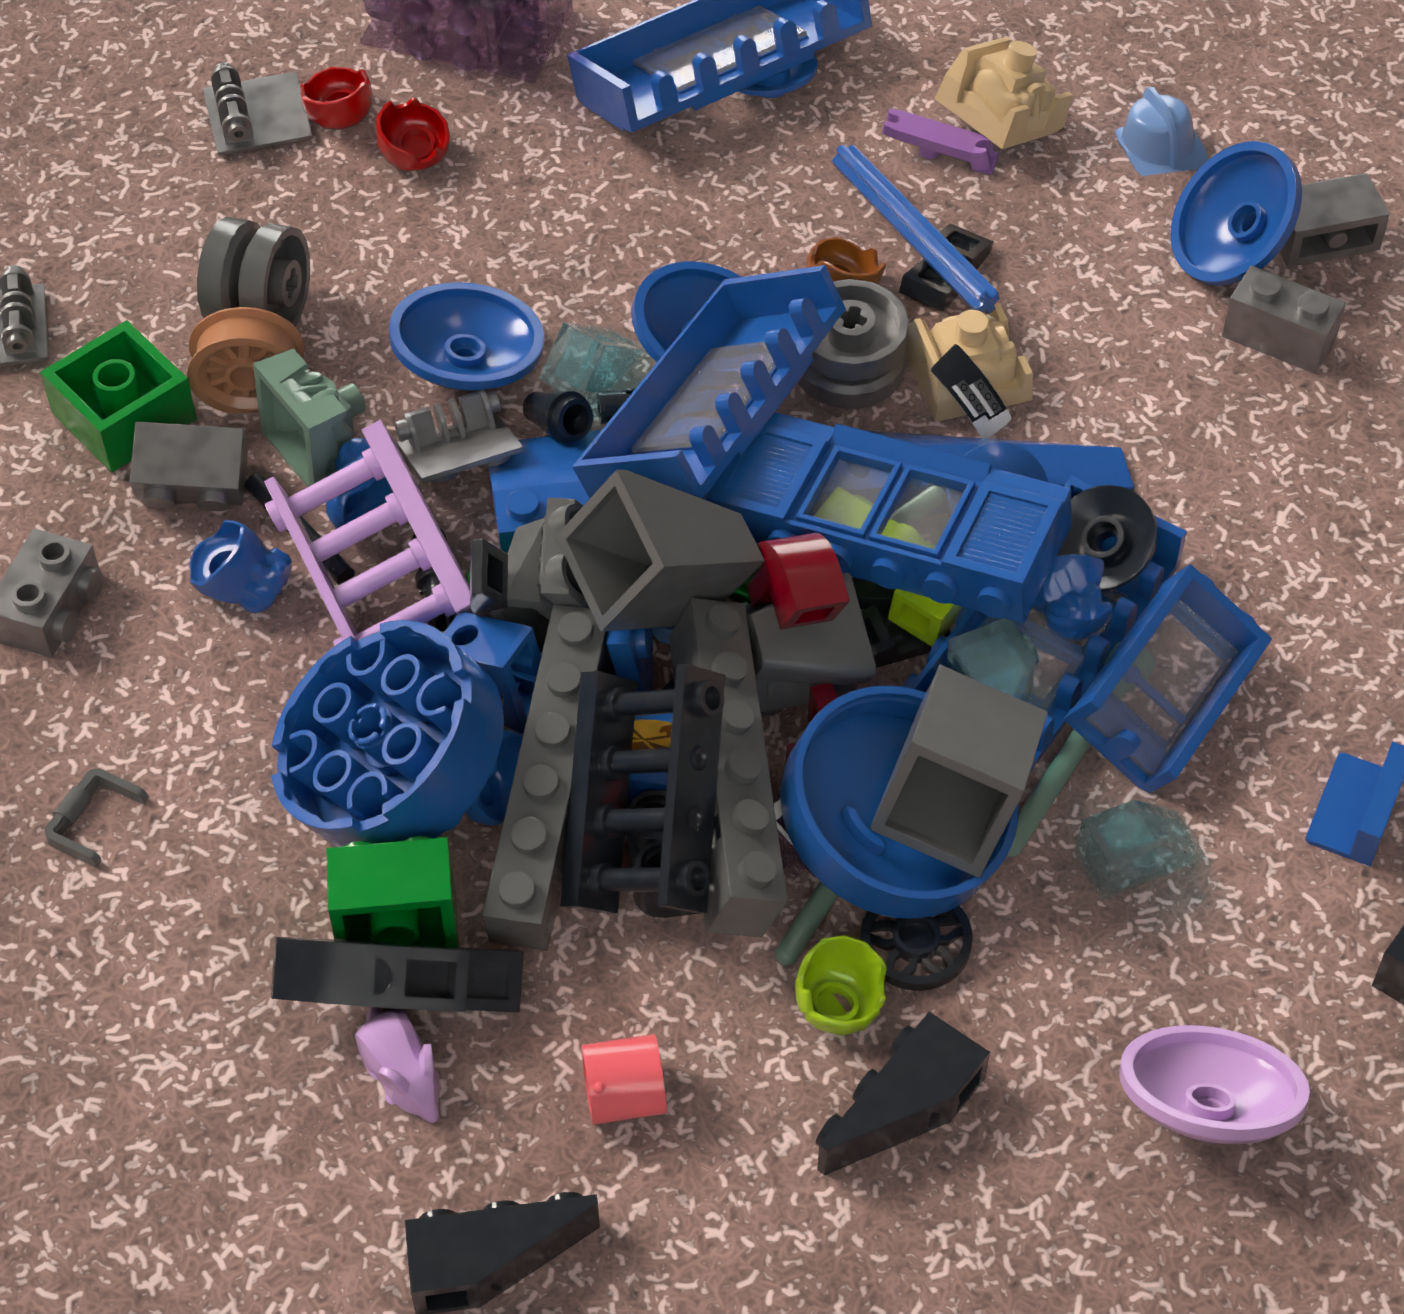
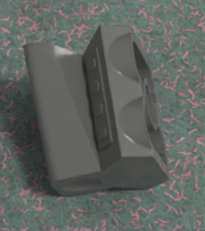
(540, 571)
(808, 655)

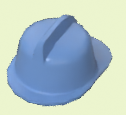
(1160, 136)

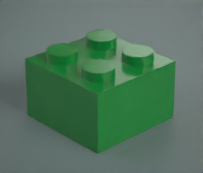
(110, 387)
(393, 892)

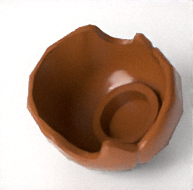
(846, 260)

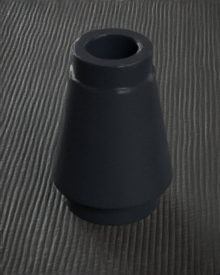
(560, 414)

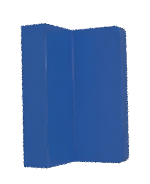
(1357, 805)

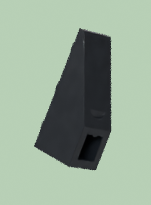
(916, 1091)
(479, 1254)

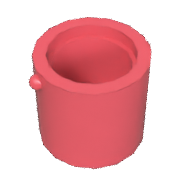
(624, 1079)

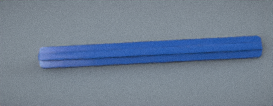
(916, 229)

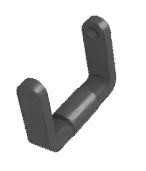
(74, 805)

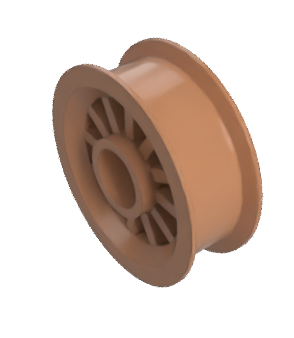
(224, 354)

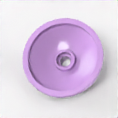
(1214, 1084)

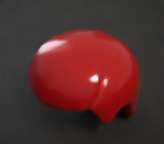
(337, 97)
(412, 135)

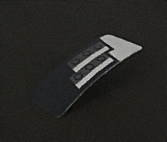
(971, 391)

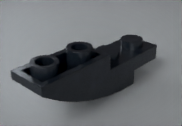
(396, 975)

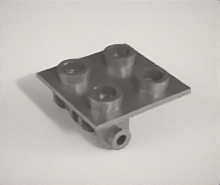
(254, 111)
(22, 319)
(450, 449)

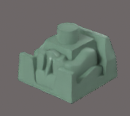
(304, 414)

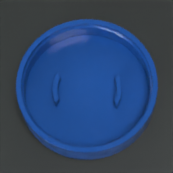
(832, 797)

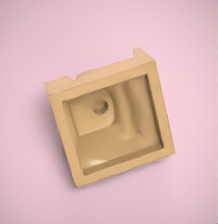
(1003, 93)
(985, 342)

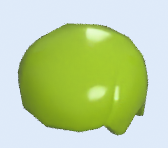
(843, 968)

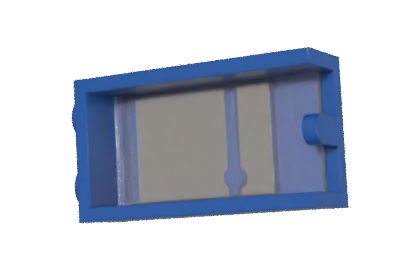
(1169, 680)

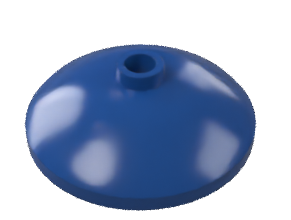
(1236, 212)
(671, 300)
(466, 336)

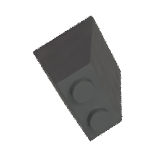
(652, 549)
(960, 771)

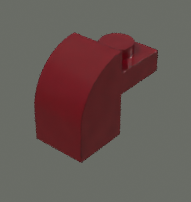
(800, 581)

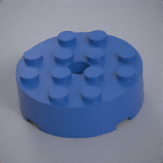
(388, 737)

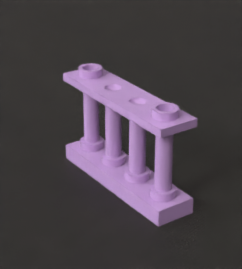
(402, 506)

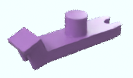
(938, 138)

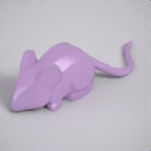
(400, 1062)

